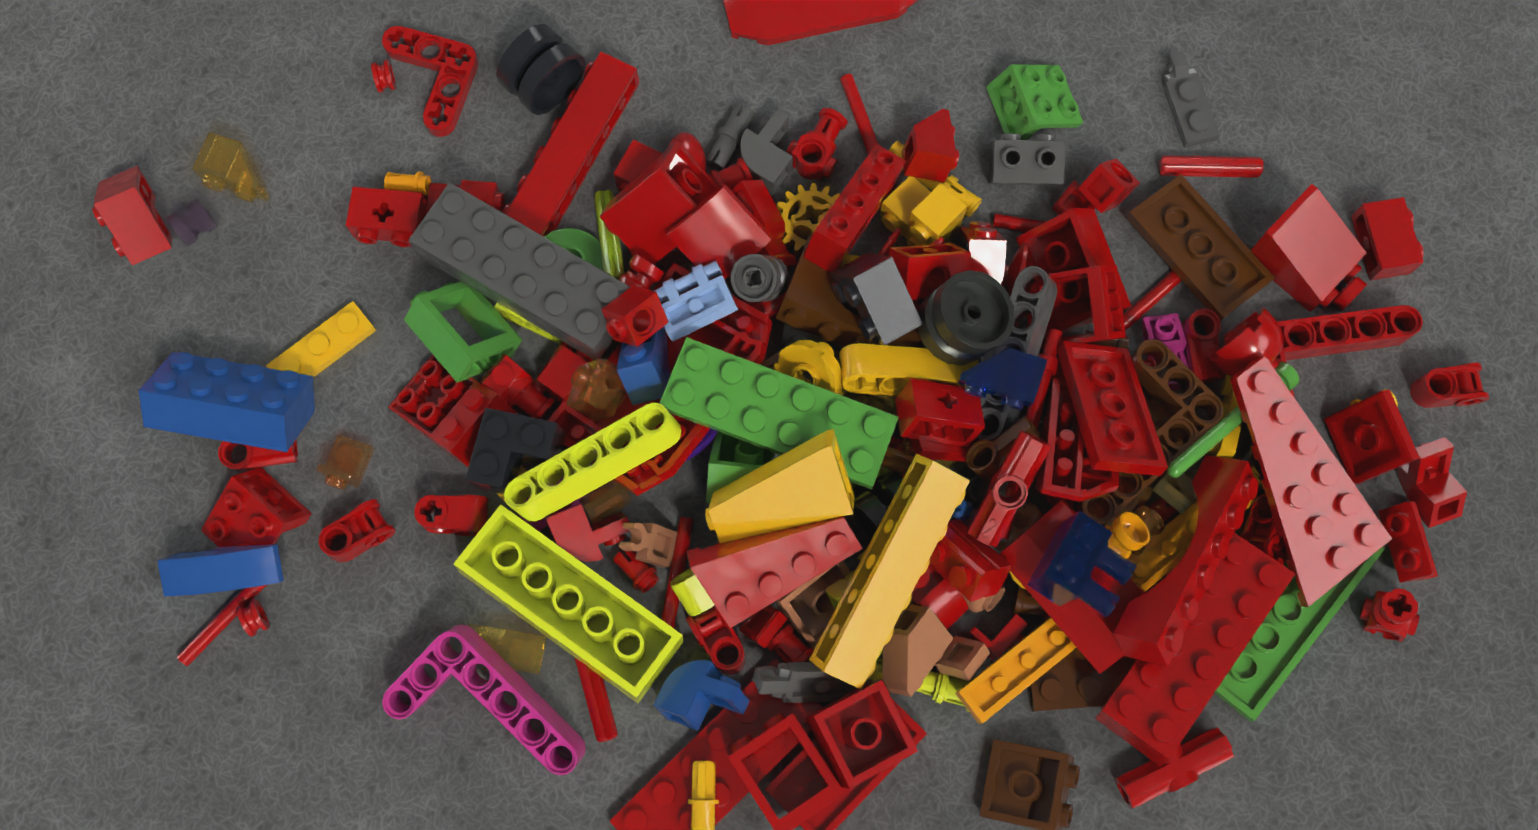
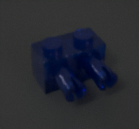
(1068, 565)

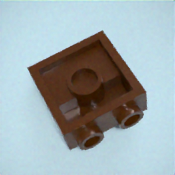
(1029, 786)

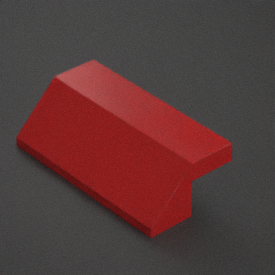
(1078, 621)

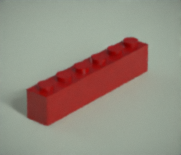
(573, 144)

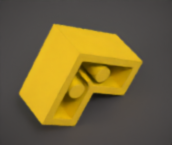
(923, 213)

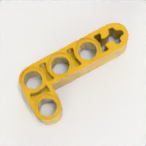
(889, 368)

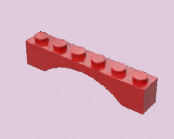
(1158, 619)

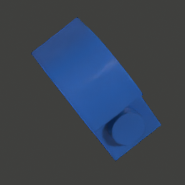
(693, 688)

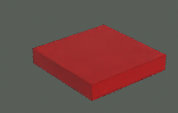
(1371, 437)

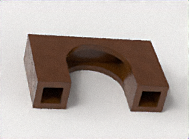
(814, 308)

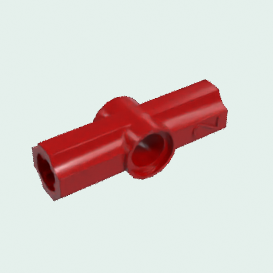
(1018, 466)
(1182, 768)

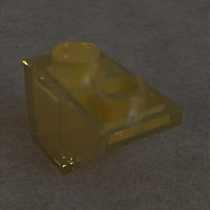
(229, 166)

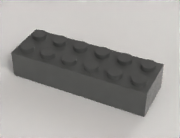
(518, 269)

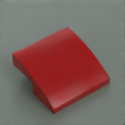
(719, 232)

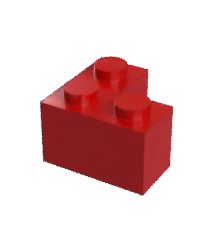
(129, 211)

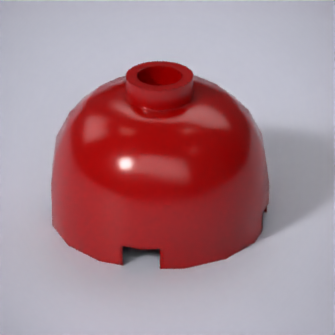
(1248, 340)

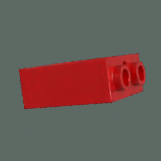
(1104, 299)
(774, 728)

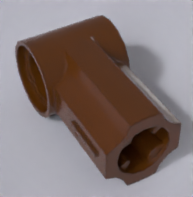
(987, 456)

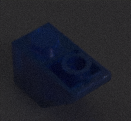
(1008, 375)

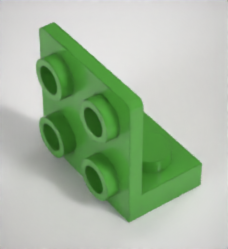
(1033, 99)

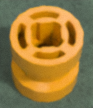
(1128, 534)

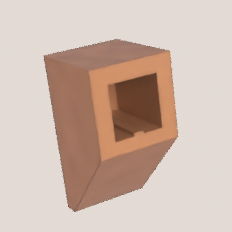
(913, 649)

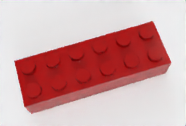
(1161, 703)

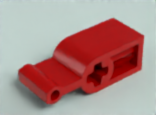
(760, 203)

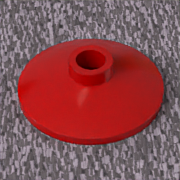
(1016, 266)

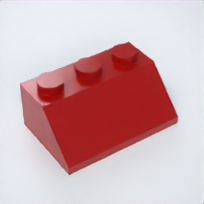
(1067, 244)

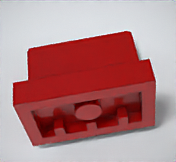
(253, 511)

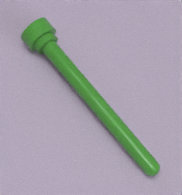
(1223, 428)

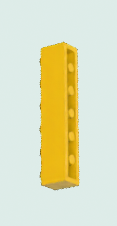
(889, 571)

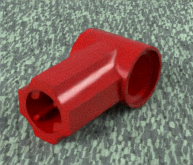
(1199, 345)
(256, 456)

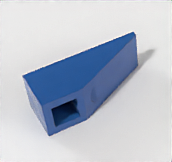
(645, 368)

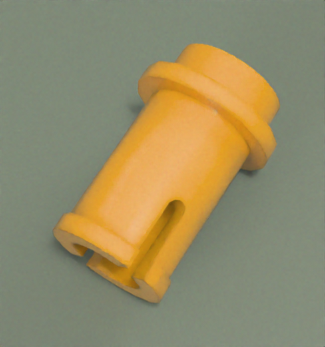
(408, 182)

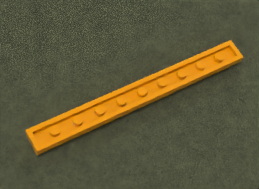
(1049, 644)

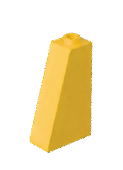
(784, 493)

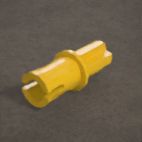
(703, 795)

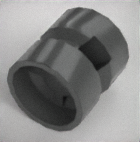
(759, 278)

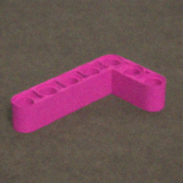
(489, 694)

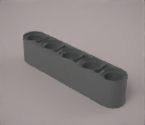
(1026, 339)

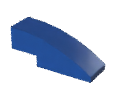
(220, 570)

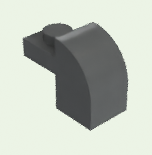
(763, 156)

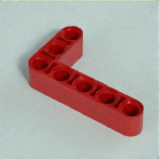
(1347, 332)

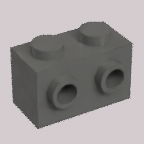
(1027, 161)

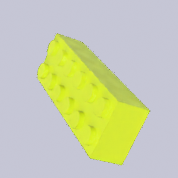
(569, 603)

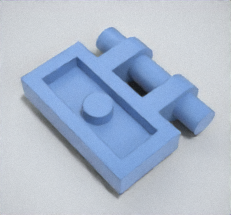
(698, 306)

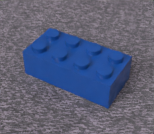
(227, 401)

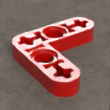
(448, 72)

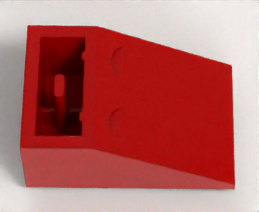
(445, 409)

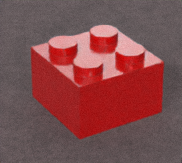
(861, 734)

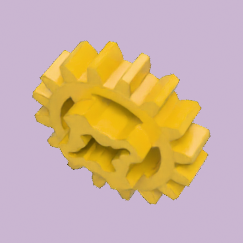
(811, 205)

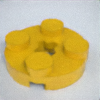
(814, 358)

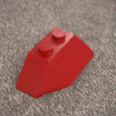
(1067, 466)

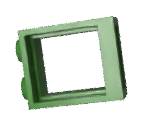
(443, 340)

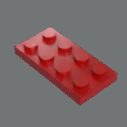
(1111, 409)
(802, 781)

